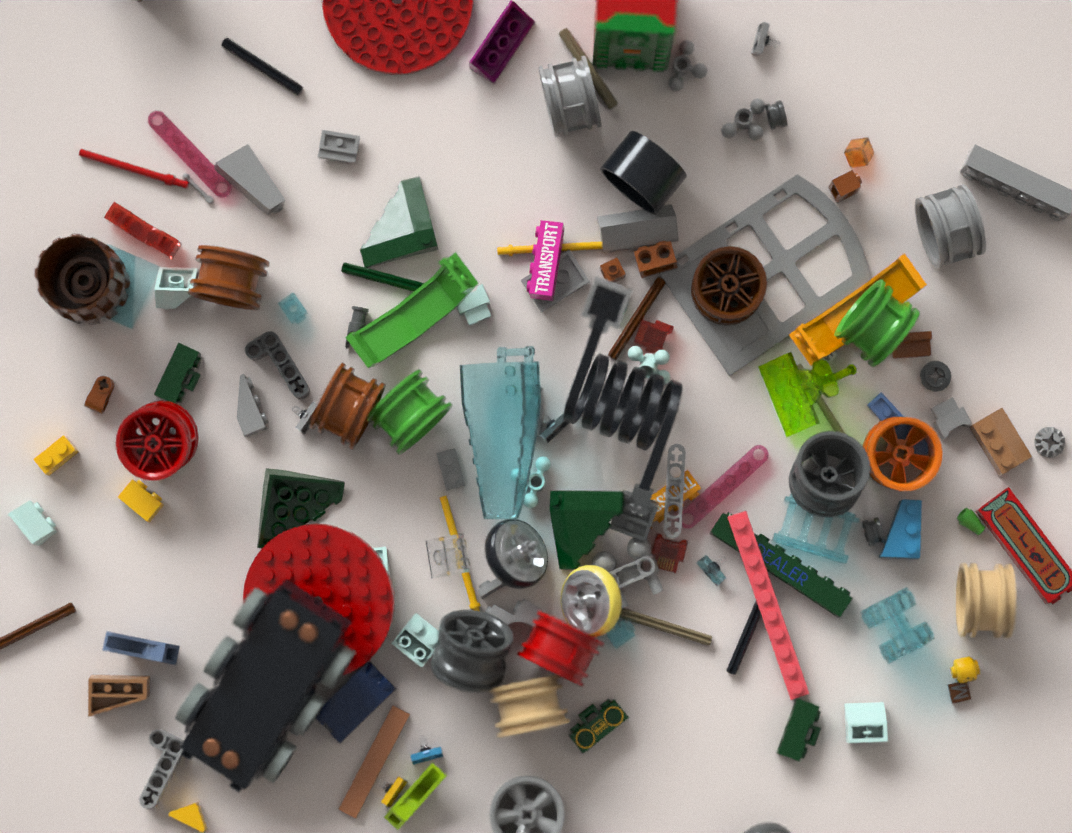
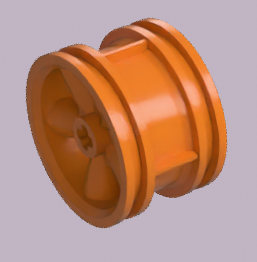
(927, 464)

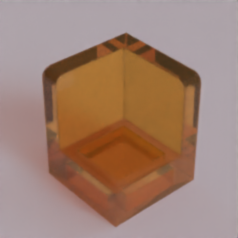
(859, 152)

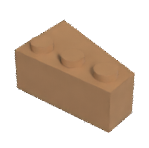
(114, 691)

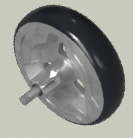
(508, 560)

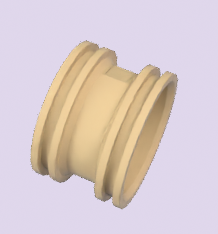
(985, 600)
(528, 706)

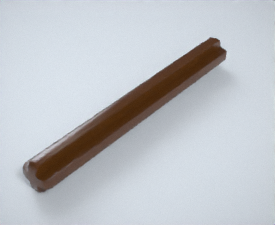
(636, 318)
(37, 625)

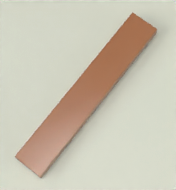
(374, 761)

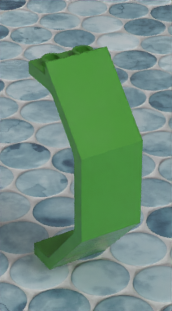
(415, 313)

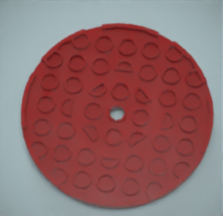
(397, 36)
(338, 570)

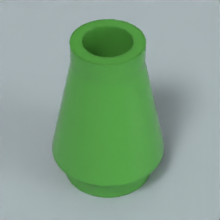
(969, 520)

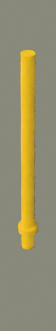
(565, 247)
(474, 604)

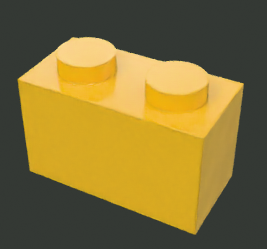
(56, 455)
(140, 500)

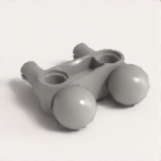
(633, 571)

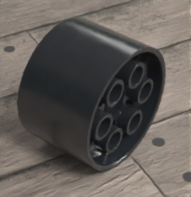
(643, 172)

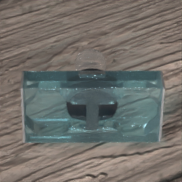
(712, 569)

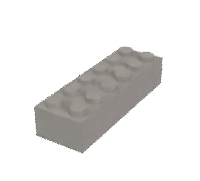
(1018, 182)

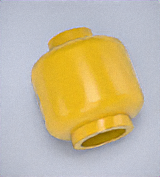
(965, 669)

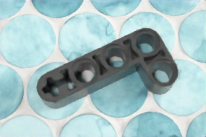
(283, 366)

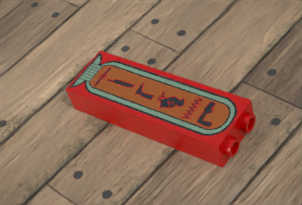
(1027, 546)

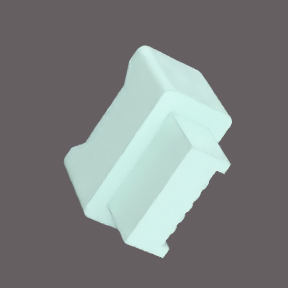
(475, 306)

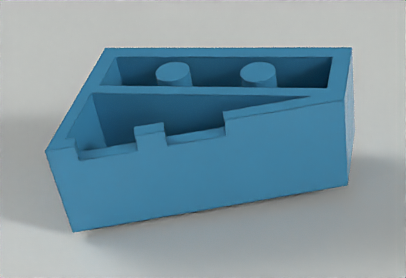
(905, 532)

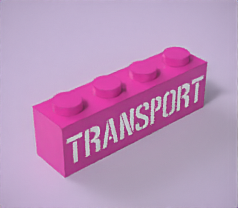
(546, 261)

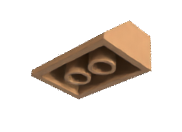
(1000, 441)

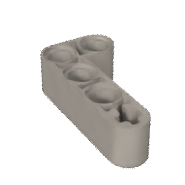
(159, 770)

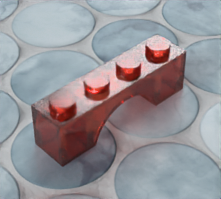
(142, 230)

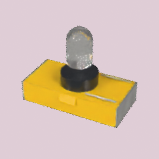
(392, 789)

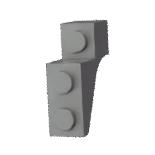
(524, 613)

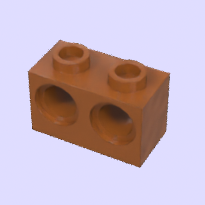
(845, 186)
(657, 264)

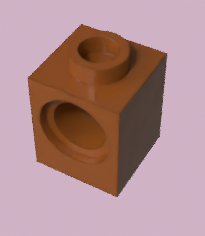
(612, 270)

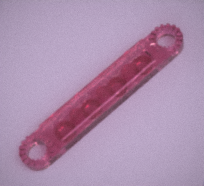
(189, 153)
(724, 486)

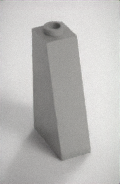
(251, 179)

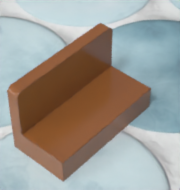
(914, 345)

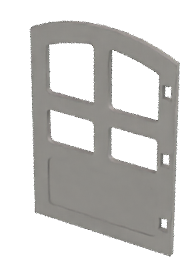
(745, 341)

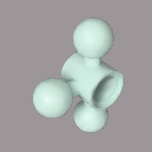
(650, 361)
(542, 464)

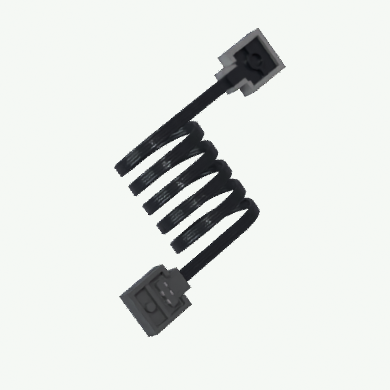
(635, 409)

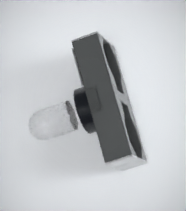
(553, 427)

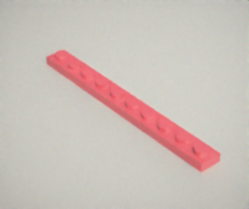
(768, 605)

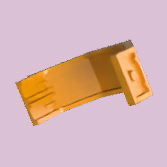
(817, 336)

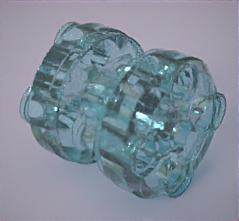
(903, 636)

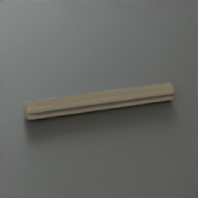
(598, 83)
(665, 626)

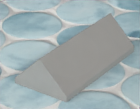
(637, 229)

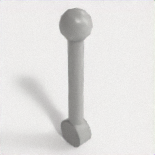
(209, 199)

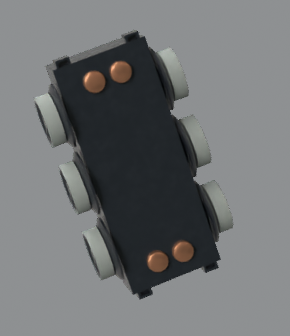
(265, 684)

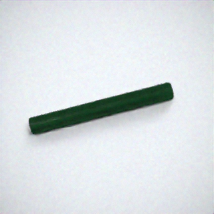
(380, 277)

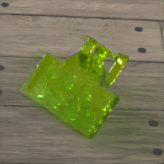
(793, 392)

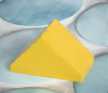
(191, 816)

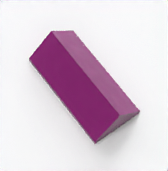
(501, 42)

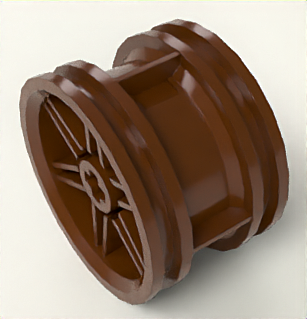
(702, 292)

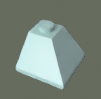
(173, 286)

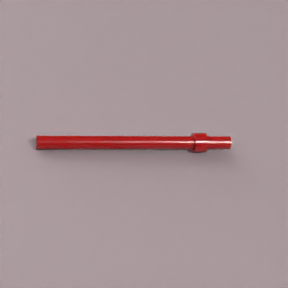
(168, 179)

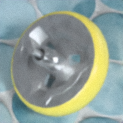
(605, 605)

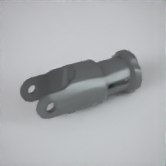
(357, 321)

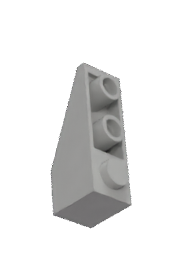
(248, 412)

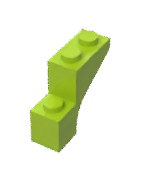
(415, 796)

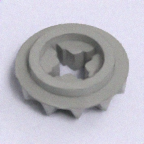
(1042, 446)

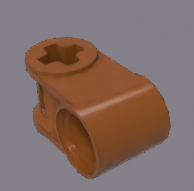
(98, 398)

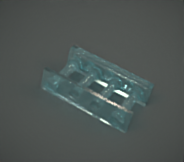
(819, 548)

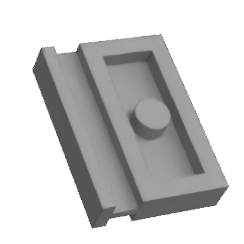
(338, 146)

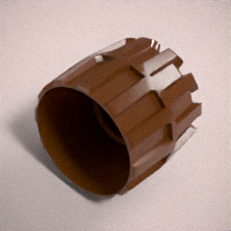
(65, 267)

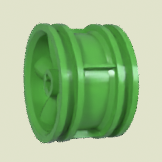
(877, 323)
(409, 412)

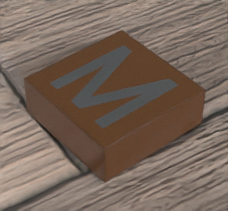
(959, 692)

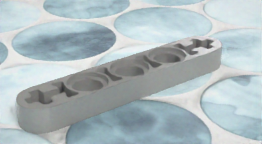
(674, 481)

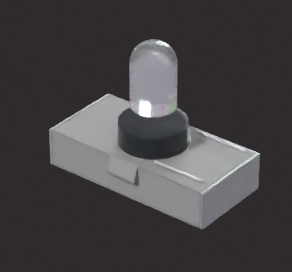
(762, 39)
(305, 416)

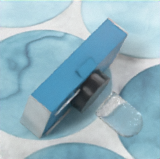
(426, 753)

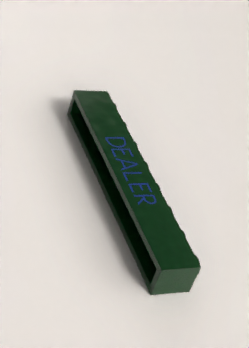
(791, 570)

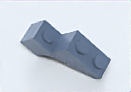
(141, 648)

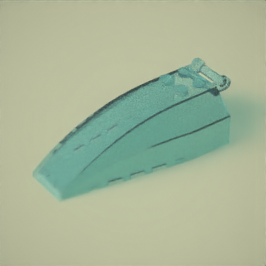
(502, 418)

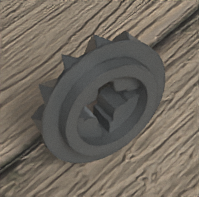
(942, 369)

